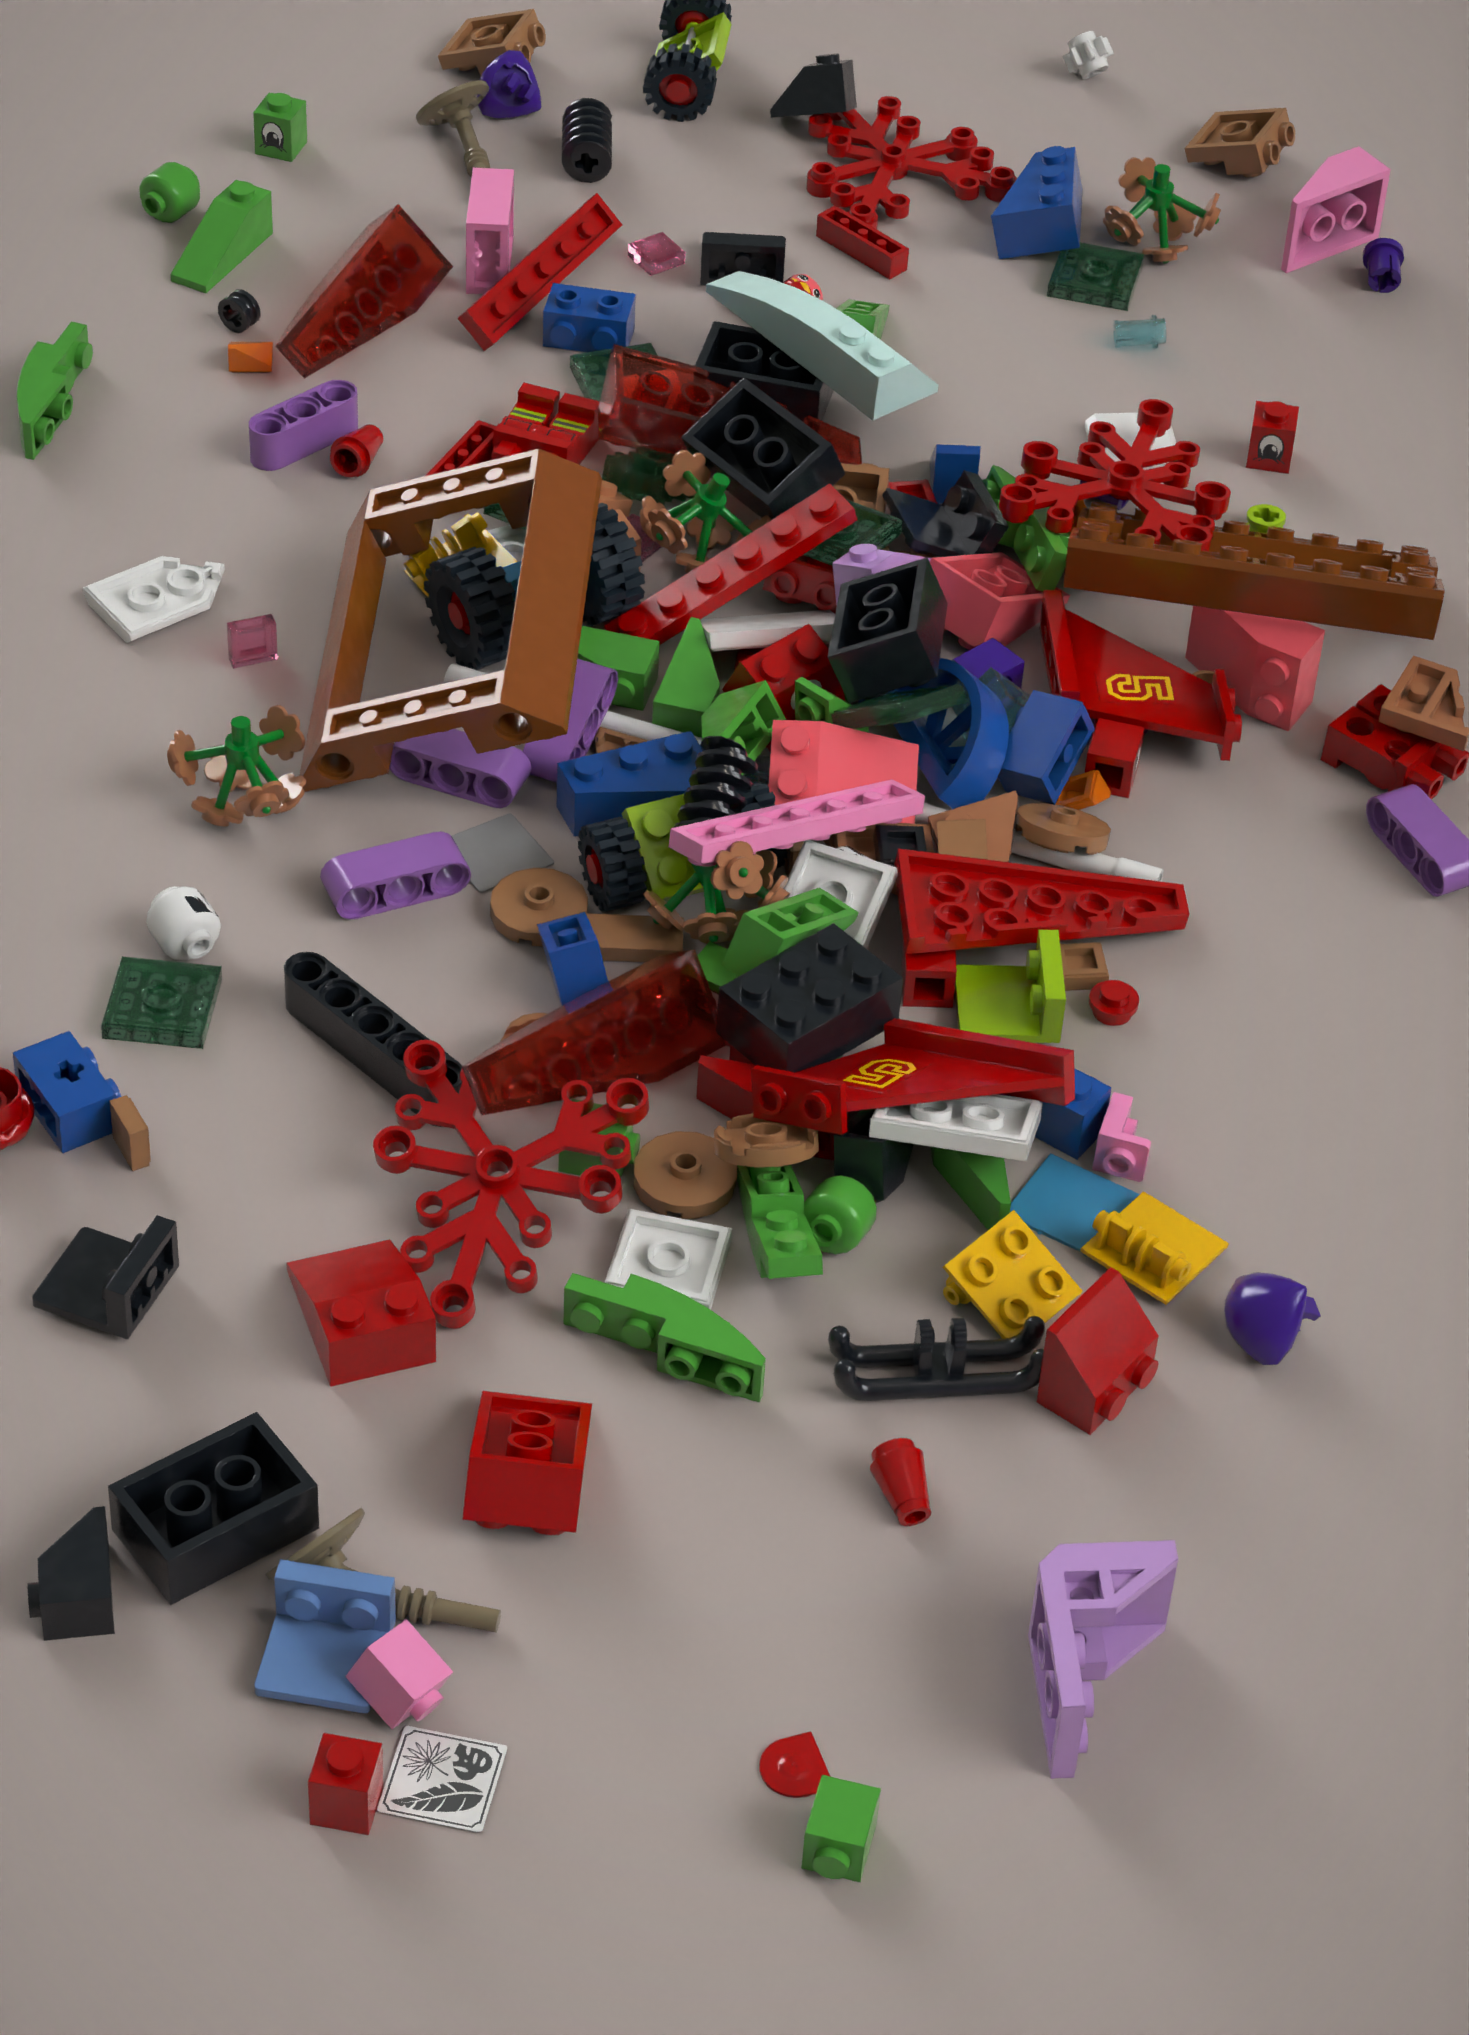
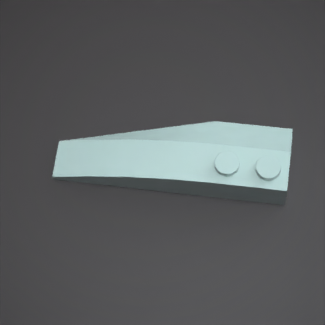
(825, 343)

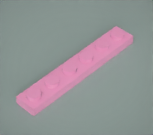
(798, 821)

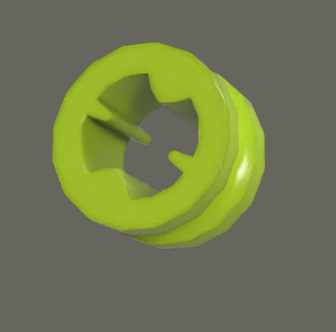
(1265, 516)

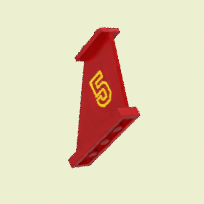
(1132, 684)
(913, 1068)

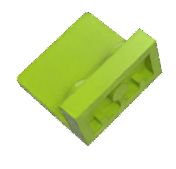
(1015, 1000)

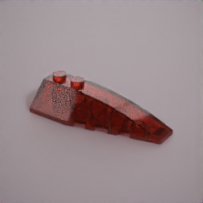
(365, 292)
(659, 399)
(626, 1028)

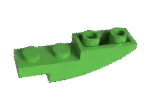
(46, 385)
(1038, 548)
(777, 1222)
(686, 1335)

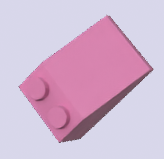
(1336, 209)

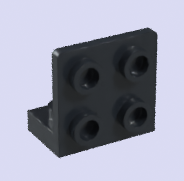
(741, 252)
(962, 525)
(111, 1279)

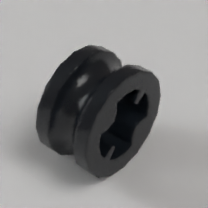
(239, 311)

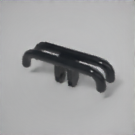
(937, 1364)

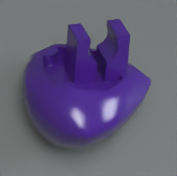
(511, 87)
(1267, 1314)

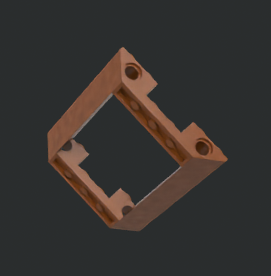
(1259, 573)
(495, 709)

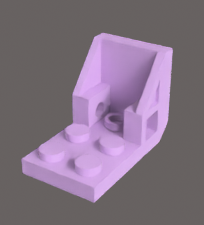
(1087, 1620)

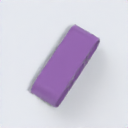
(303, 424)
(590, 701)
(453, 767)
(1421, 838)
(395, 875)

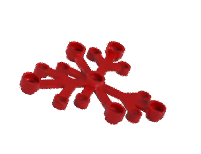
(895, 160)
(1121, 479)
(481, 1225)

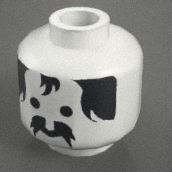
(183, 923)

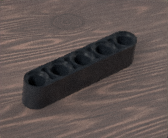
(356, 1024)

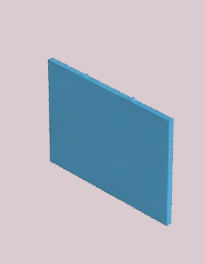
(1066, 1199)

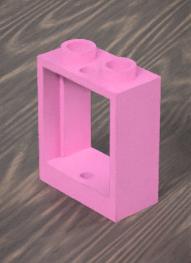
(489, 228)

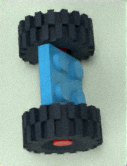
(476, 599)

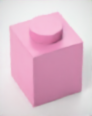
(400, 1675)

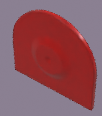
(793, 1766)

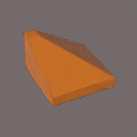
(250, 356)
(1084, 791)

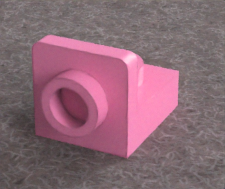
(1117, 1147)

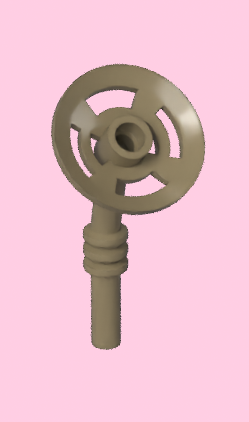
(456, 109)
(327, 1552)

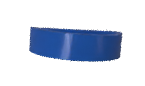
(985, 749)

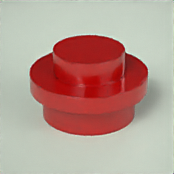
(1113, 1002)

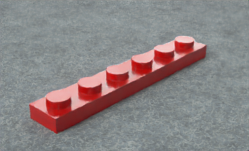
(534, 275)
(738, 567)

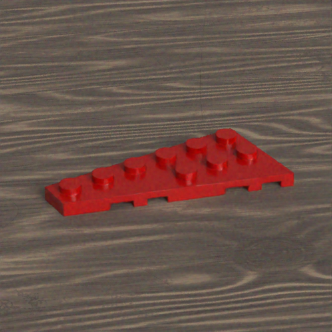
(991, 903)

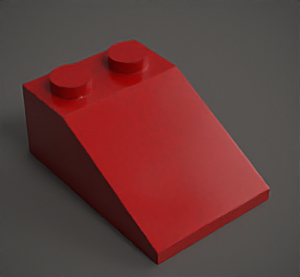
(365, 1311)
(527, 1463)

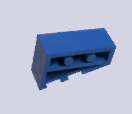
(1041, 207)
(610, 781)

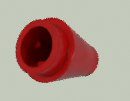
(356, 450)
(902, 1478)

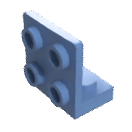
(321, 1632)

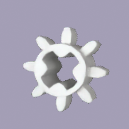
(1088, 55)

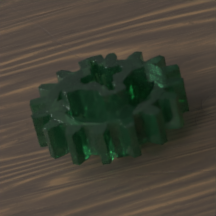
(640, 474)

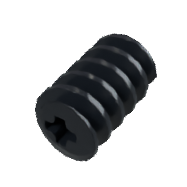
(587, 140)
(716, 781)

